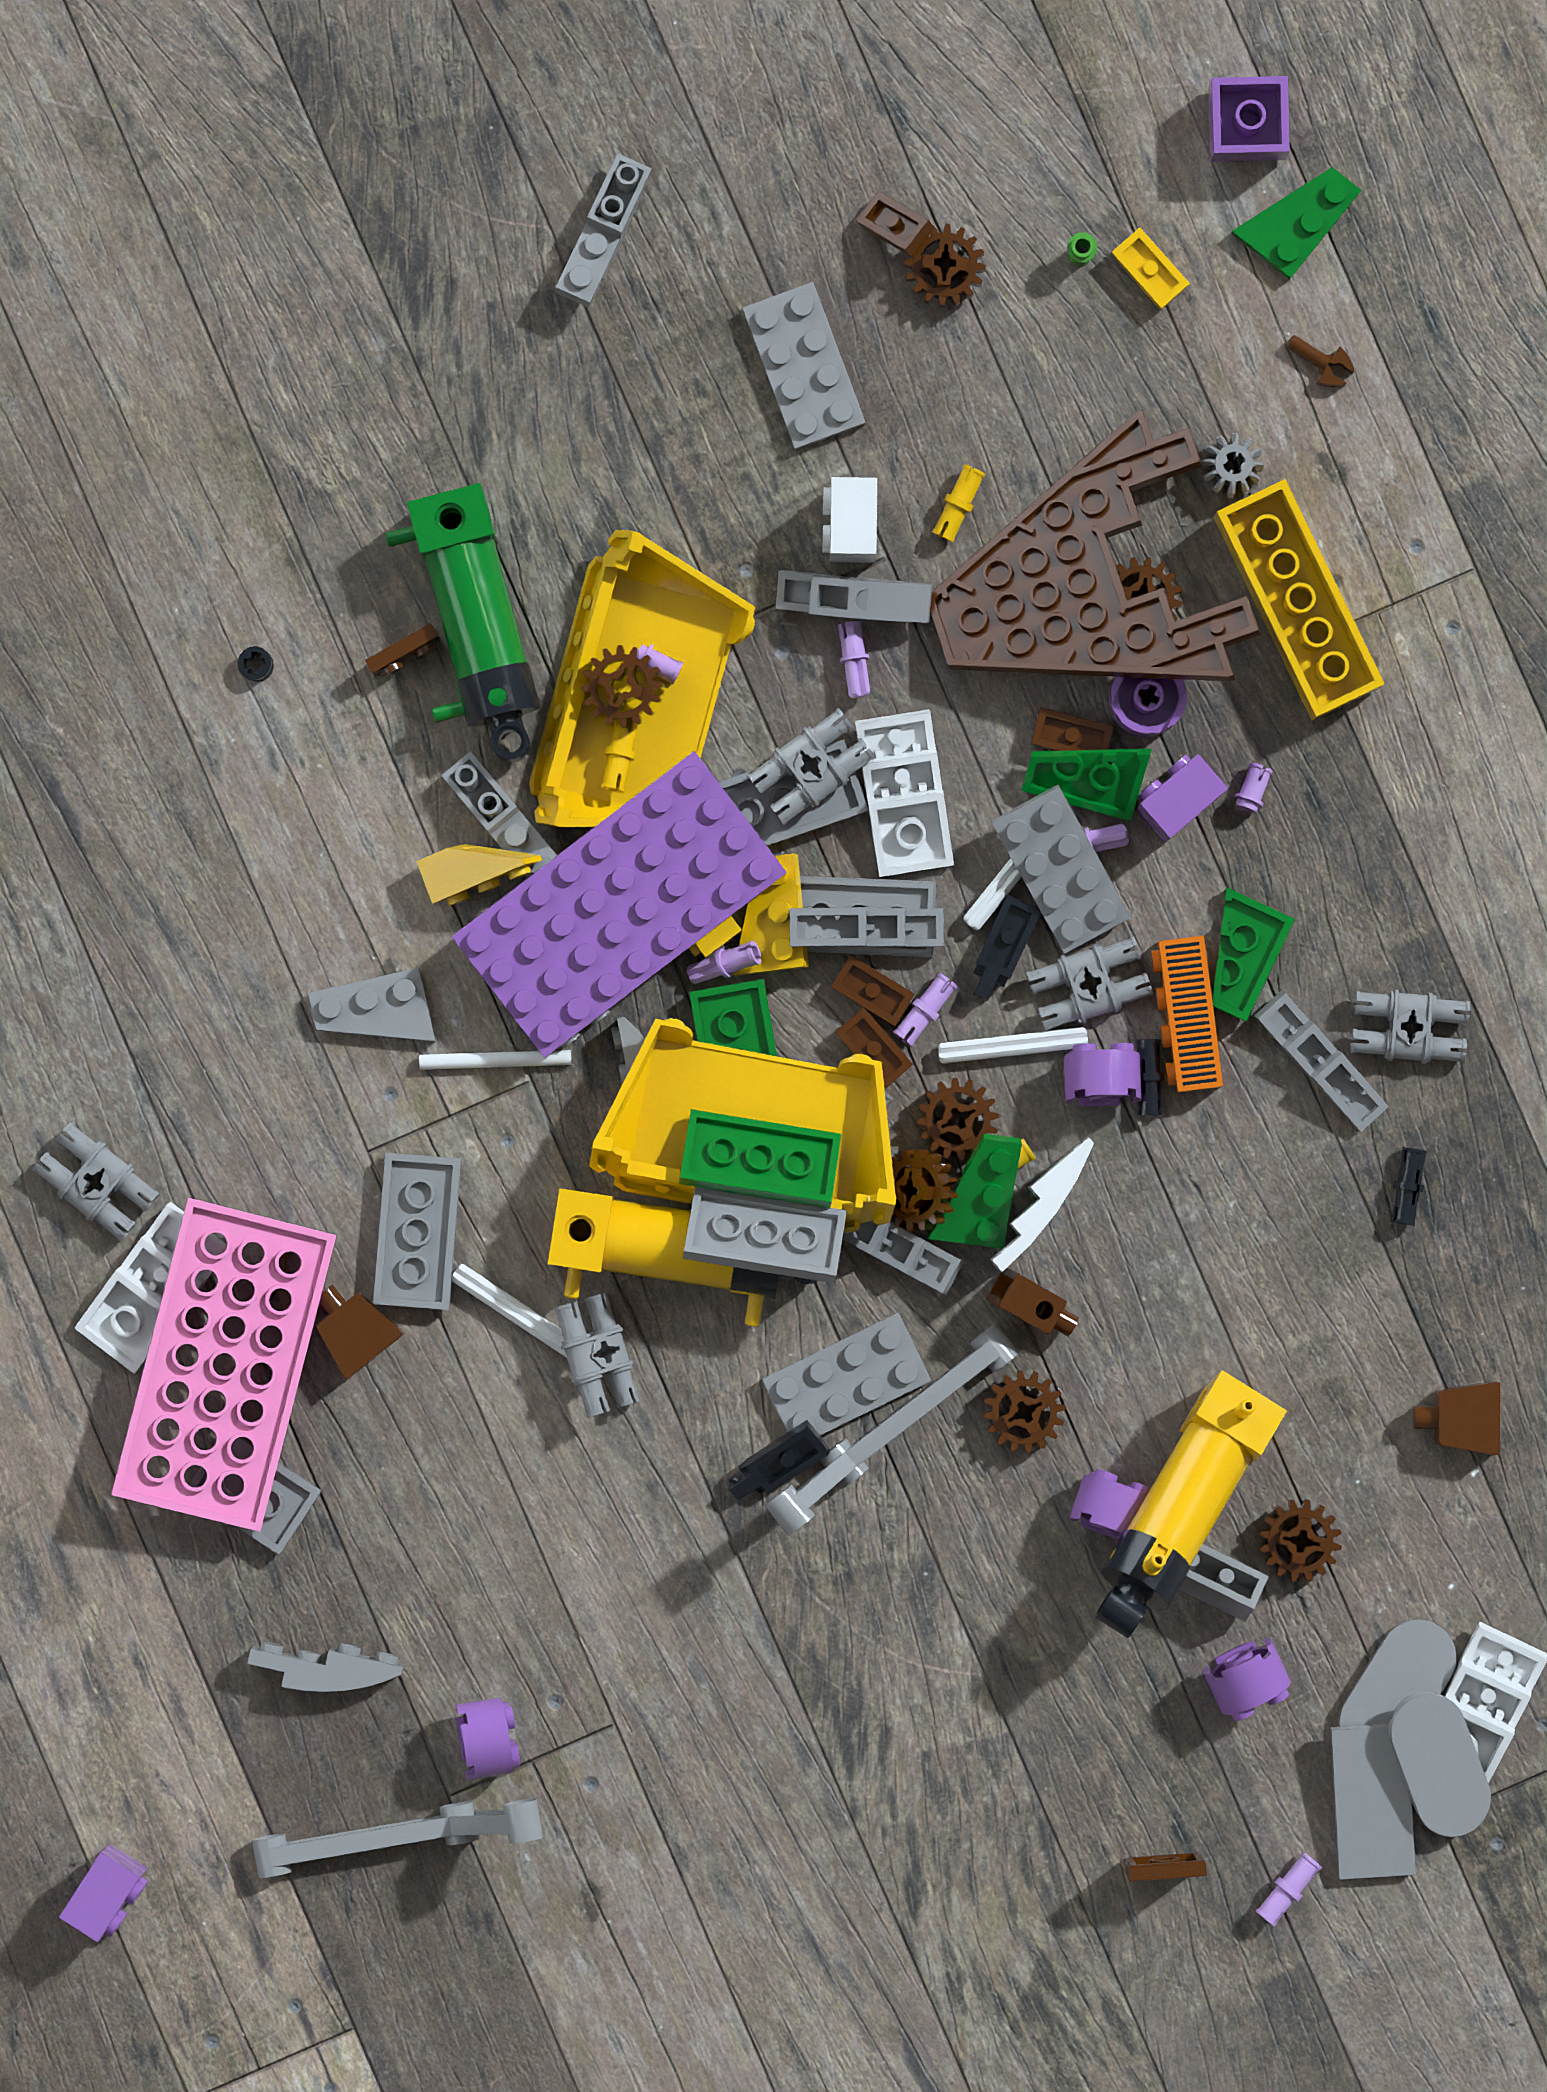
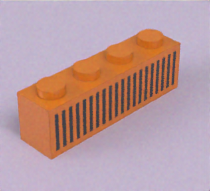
(1188, 1014)

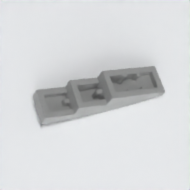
(866, 927)
(1321, 1061)
(907, 1254)

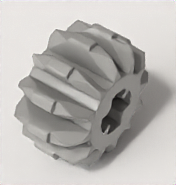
(1245, 471)

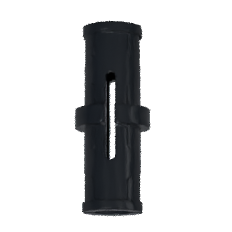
(1150, 1076)
(1408, 1186)

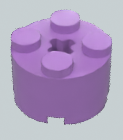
(1141, 720)
(1102, 1075)
(1107, 1505)
(1248, 1679)
(486, 1738)

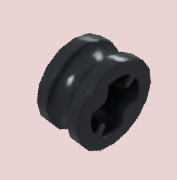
(248, 655)

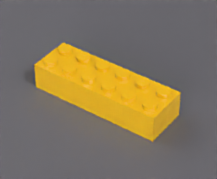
(1298, 599)

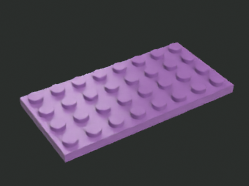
(619, 904)

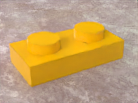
(1150, 268)

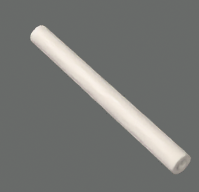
(493, 1059)

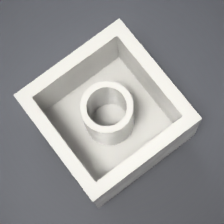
(852, 520)

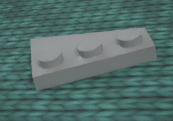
(376, 1006)

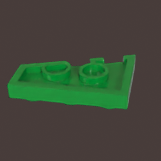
(1298, 222)
(1091, 778)
(1247, 952)
(983, 1195)

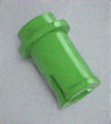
(1081, 240)

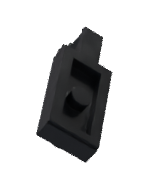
(1004, 945)
(779, 1461)

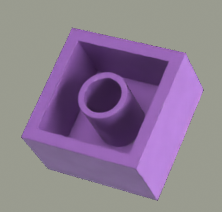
(1249, 118)
(1181, 798)
(104, 1892)

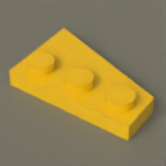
(769, 922)

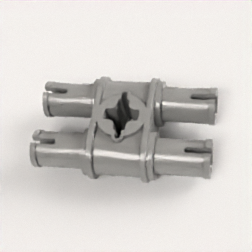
(812, 745)
(1108, 995)
(1422, 1044)
(75, 1185)
(589, 1369)

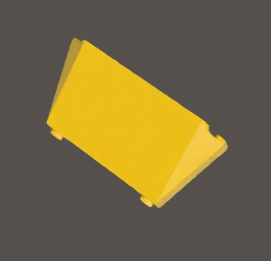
(632, 600)
(672, 1074)

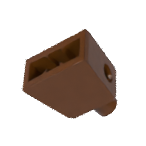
(1020, 1298)
(354, 1330)
(1464, 1417)

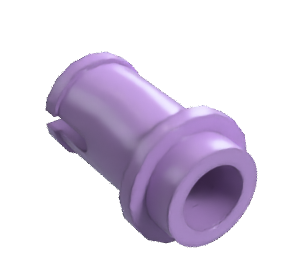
(669, 667)
(1253, 788)

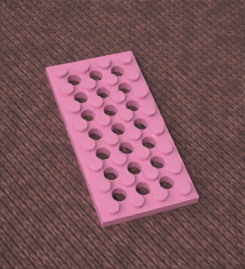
(275, 1397)

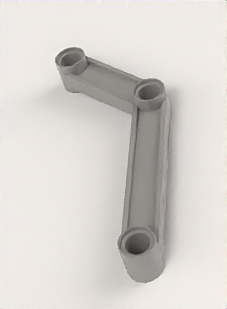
(846, 1461)
(457, 1823)

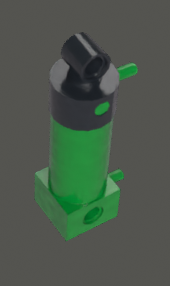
(475, 614)

